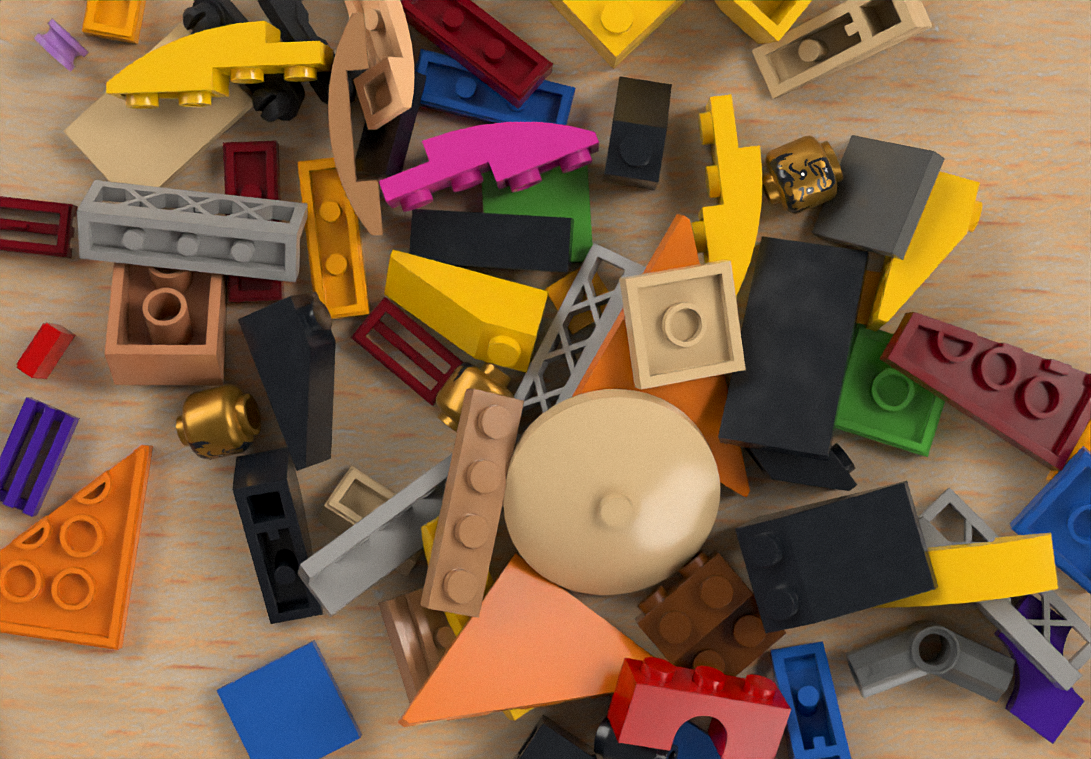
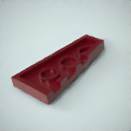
(1014, 394)

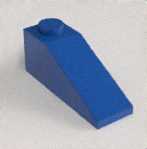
(815, 717)

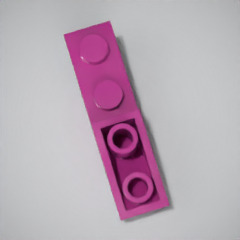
(510, 149)

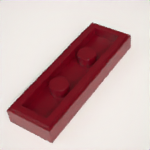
(480, 46)
(254, 172)

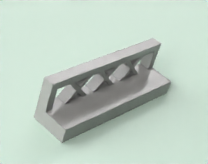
(192, 233)
(558, 330)
(375, 543)
(1005, 616)

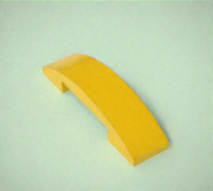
(988, 571)

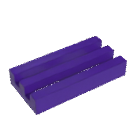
(14, 444)

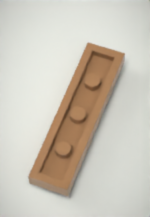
(472, 503)

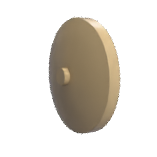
(611, 492)

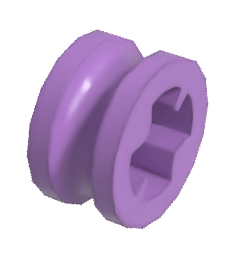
(61, 45)

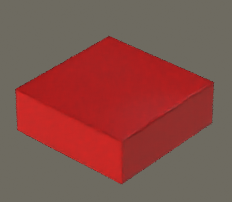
(45, 350)

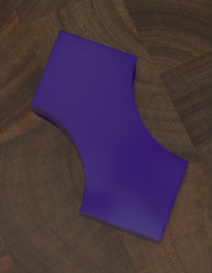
(1034, 696)

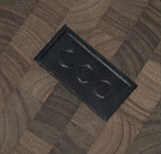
(795, 348)

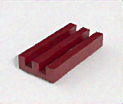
(64, 230)
(373, 322)

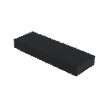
(493, 240)

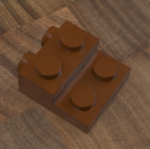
(706, 618)

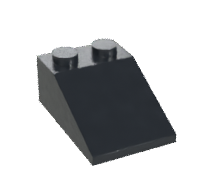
(836, 557)

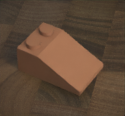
(166, 326)

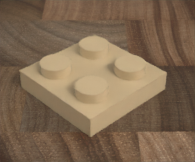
(682, 324)

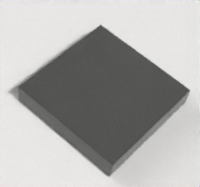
(879, 196)

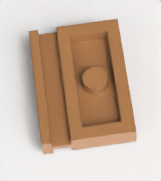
(416, 636)

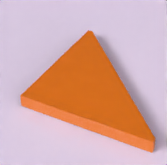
(700, 398)
(77, 565)
(523, 652)

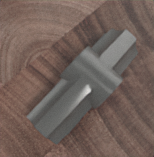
(960, 661)

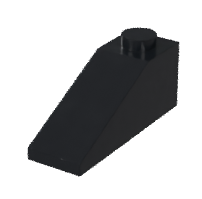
(297, 368)
(275, 531)

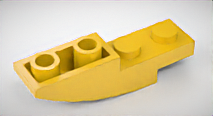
(201, 63)
(735, 178)

